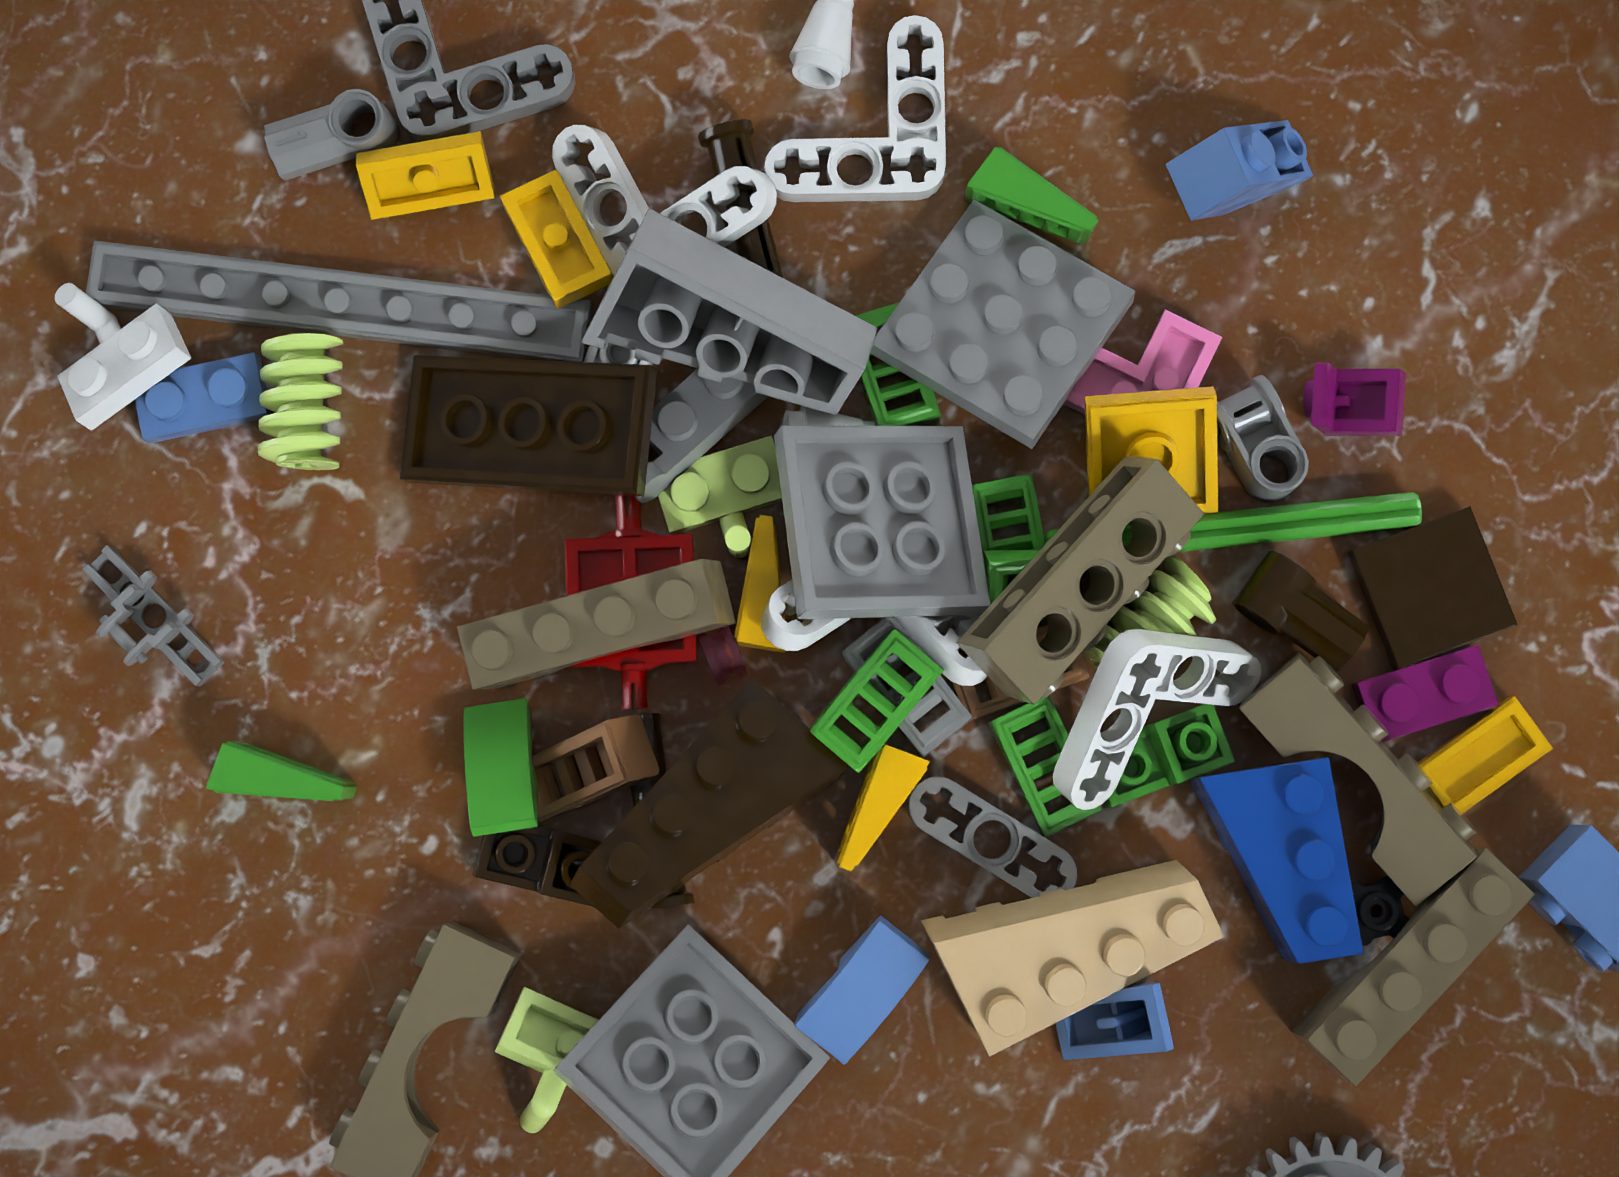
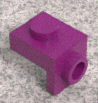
(1355, 401)

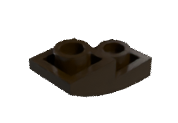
(535, 860)

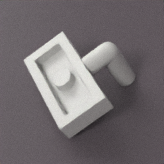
(123, 363)

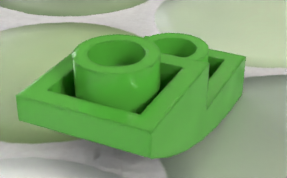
(1173, 753)
(500, 767)

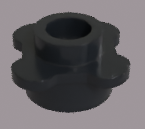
(1388, 897)

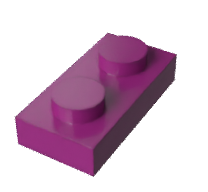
(1428, 692)

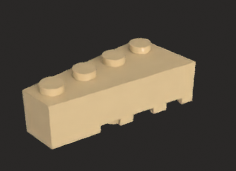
(1068, 948)

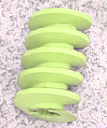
(299, 400)
(1166, 608)

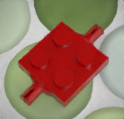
(623, 556)

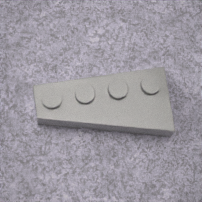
(729, 318)

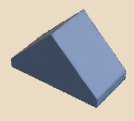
(1118, 1025)

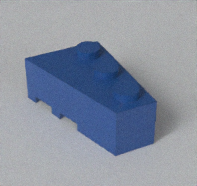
(1289, 852)

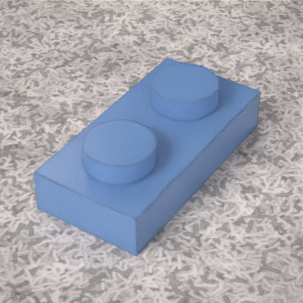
(203, 399)

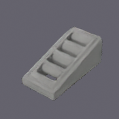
(938, 731)

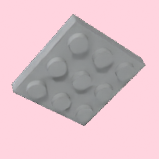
(1002, 323)
(880, 521)
(691, 1062)

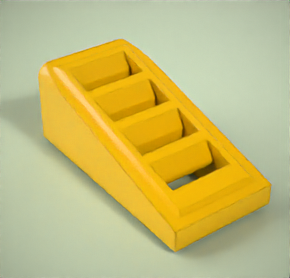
(760, 583)
(884, 789)

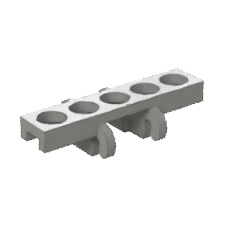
(157, 637)

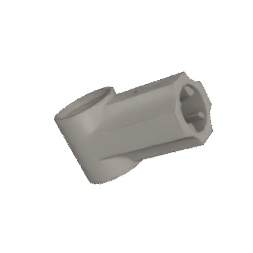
(325, 134)

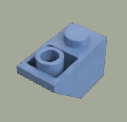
(1239, 168)
(1579, 887)

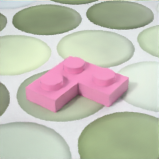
(1172, 360)

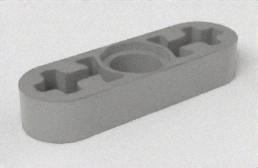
(943, 827)

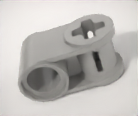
(1257, 435)

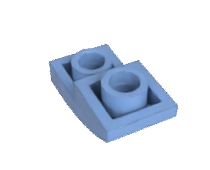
(862, 990)

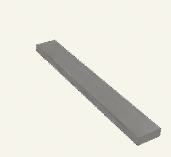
(338, 302)

